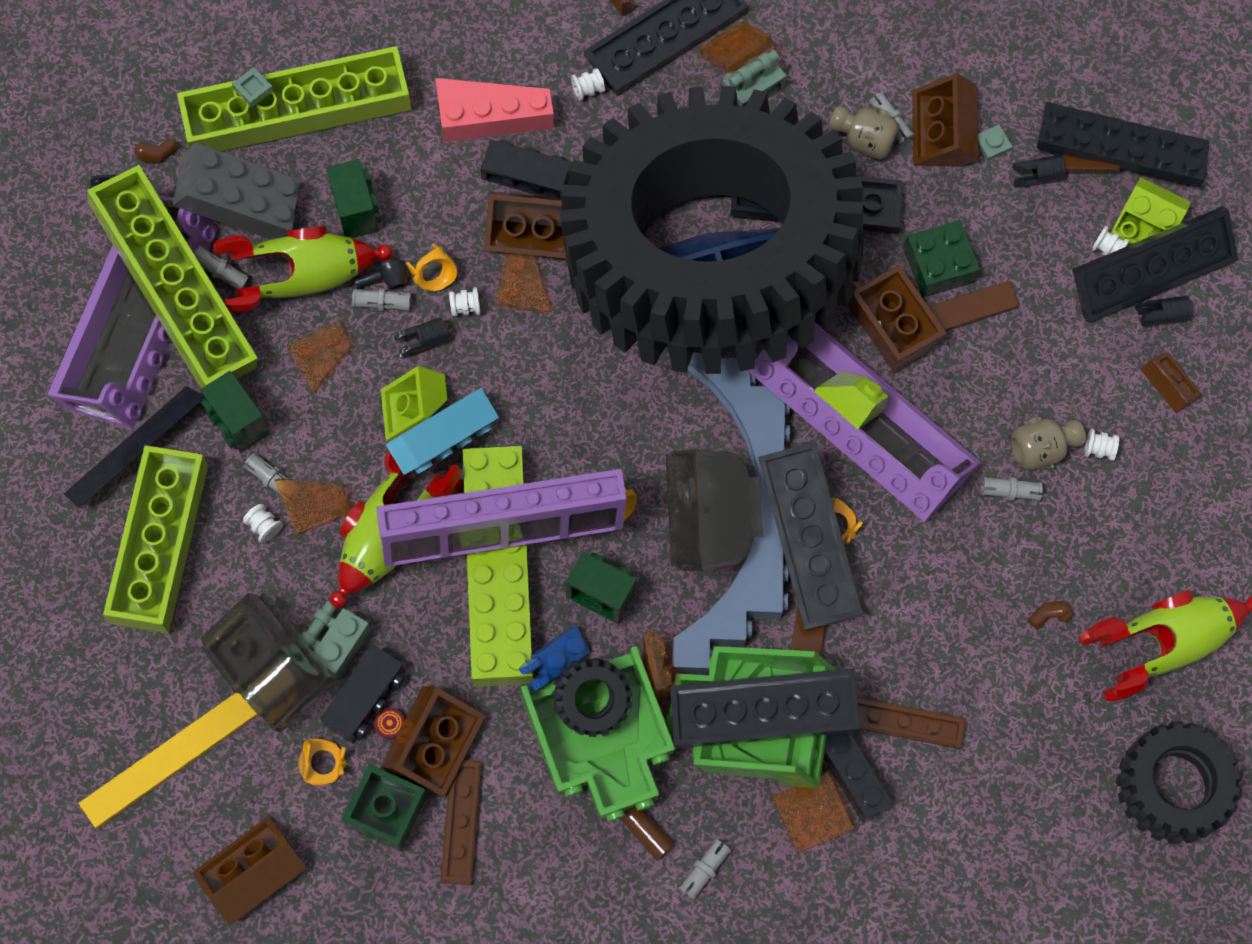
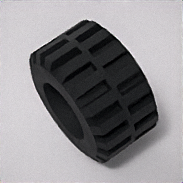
(610, 715)

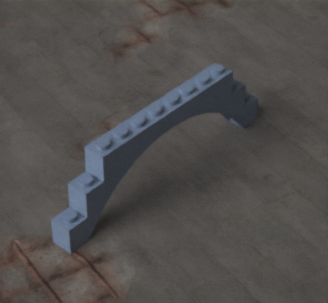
(759, 584)

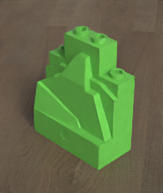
(787, 760)
(609, 764)

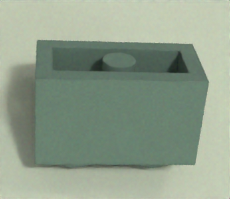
(759, 74)
(340, 642)

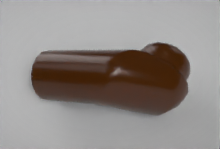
(155, 154)
(1050, 610)

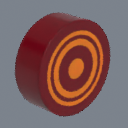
(389, 723)

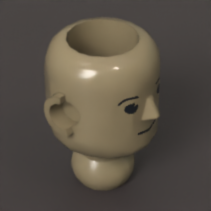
(868, 131)
(1044, 442)

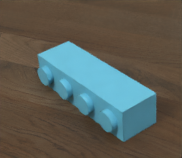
(442, 431)

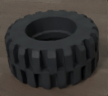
(1209, 759)

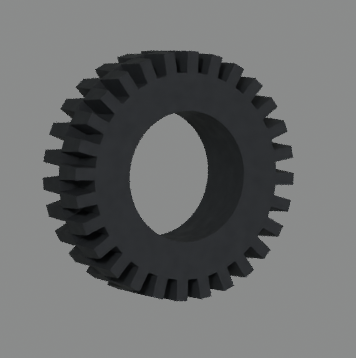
(713, 303)

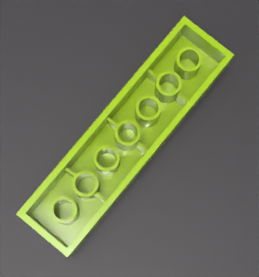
(300, 103)
(171, 277)
(497, 582)

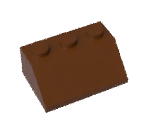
(945, 122)
(524, 225)
(896, 318)
(433, 740)
(249, 871)

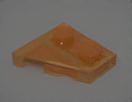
(521, 285)
(319, 353)
(311, 502)

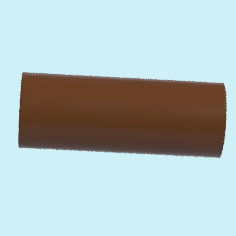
(647, 832)

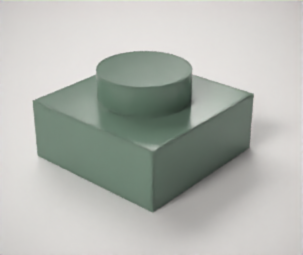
(252, 87)
(993, 143)

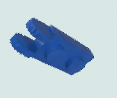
(555, 656)

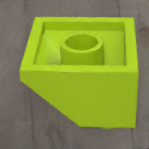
(853, 397)
(412, 400)

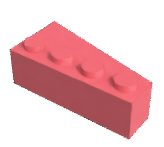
(491, 109)

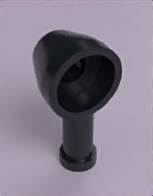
(392, 273)

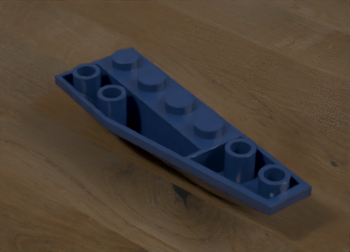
(719, 245)

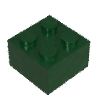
(354, 198)
(941, 258)
(233, 412)
(601, 586)
(384, 807)

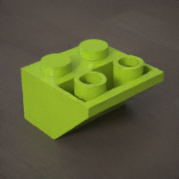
(1149, 212)

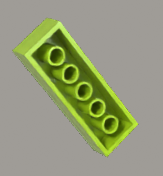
(156, 539)

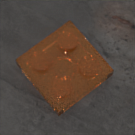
(736, 46)
(654, 654)
(812, 814)

